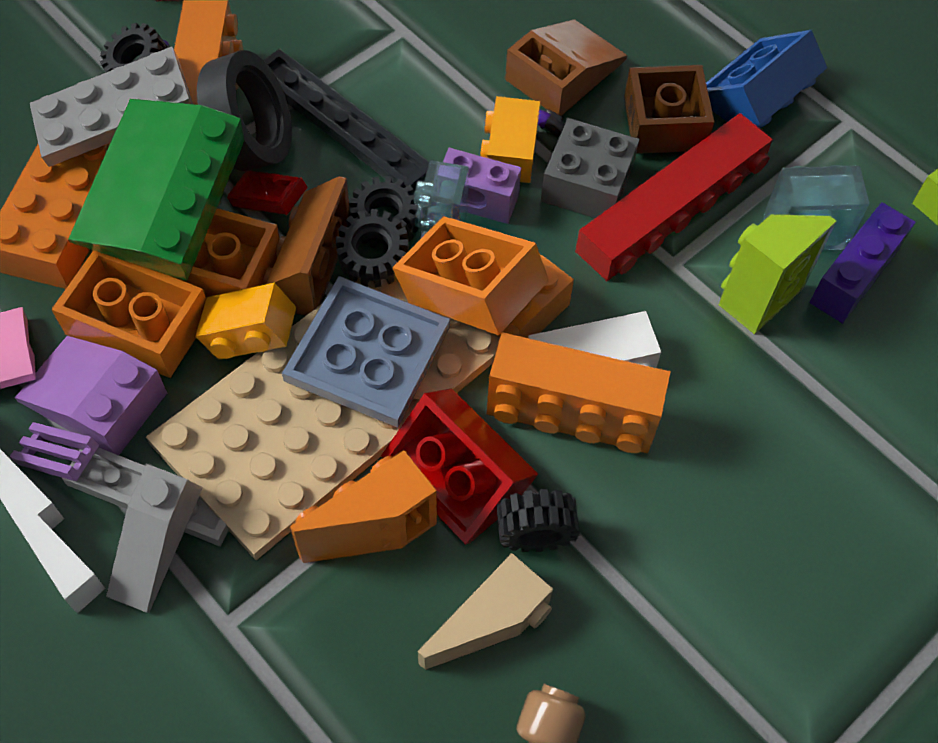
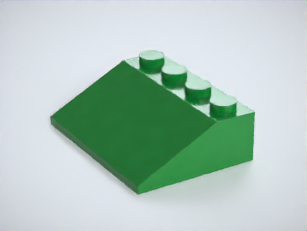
(160, 185)

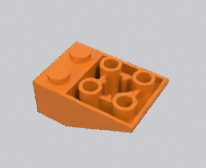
(369, 515)

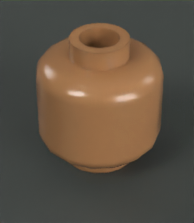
(551, 717)

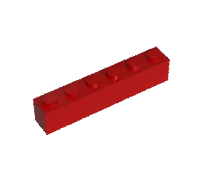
(673, 197)

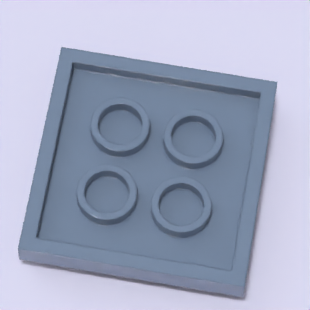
(367, 351)

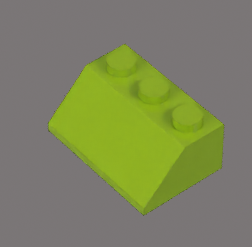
(773, 266)

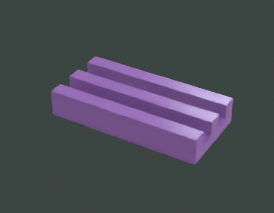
(36, 443)

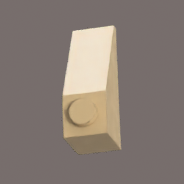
(493, 613)

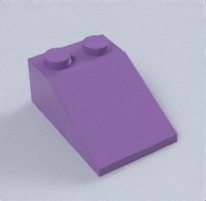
(94, 392)

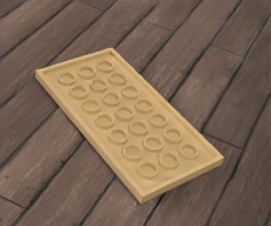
(279, 449)

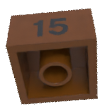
(668, 107)

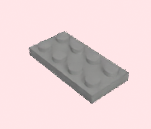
(92, 109)

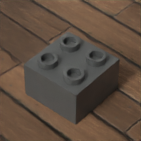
(588, 168)

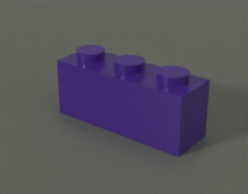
(861, 262)

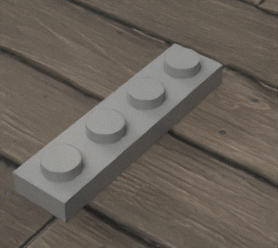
(115, 481)

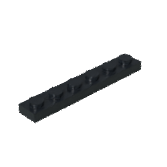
(346, 122)

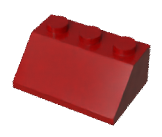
(462, 461)

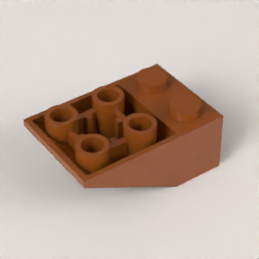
(560, 64)

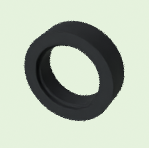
(266, 98)

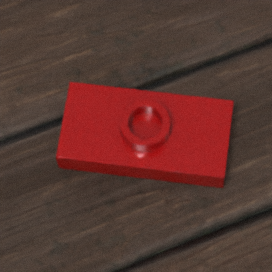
(267, 192)

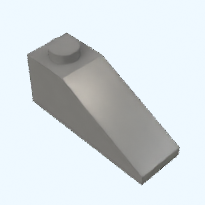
(151, 536)

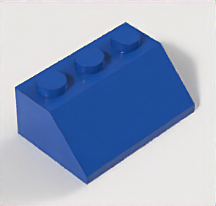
(766, 77)

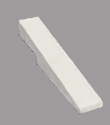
(36, 519)

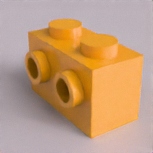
(512, 133)
(246, 321)

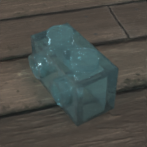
(441, 194)

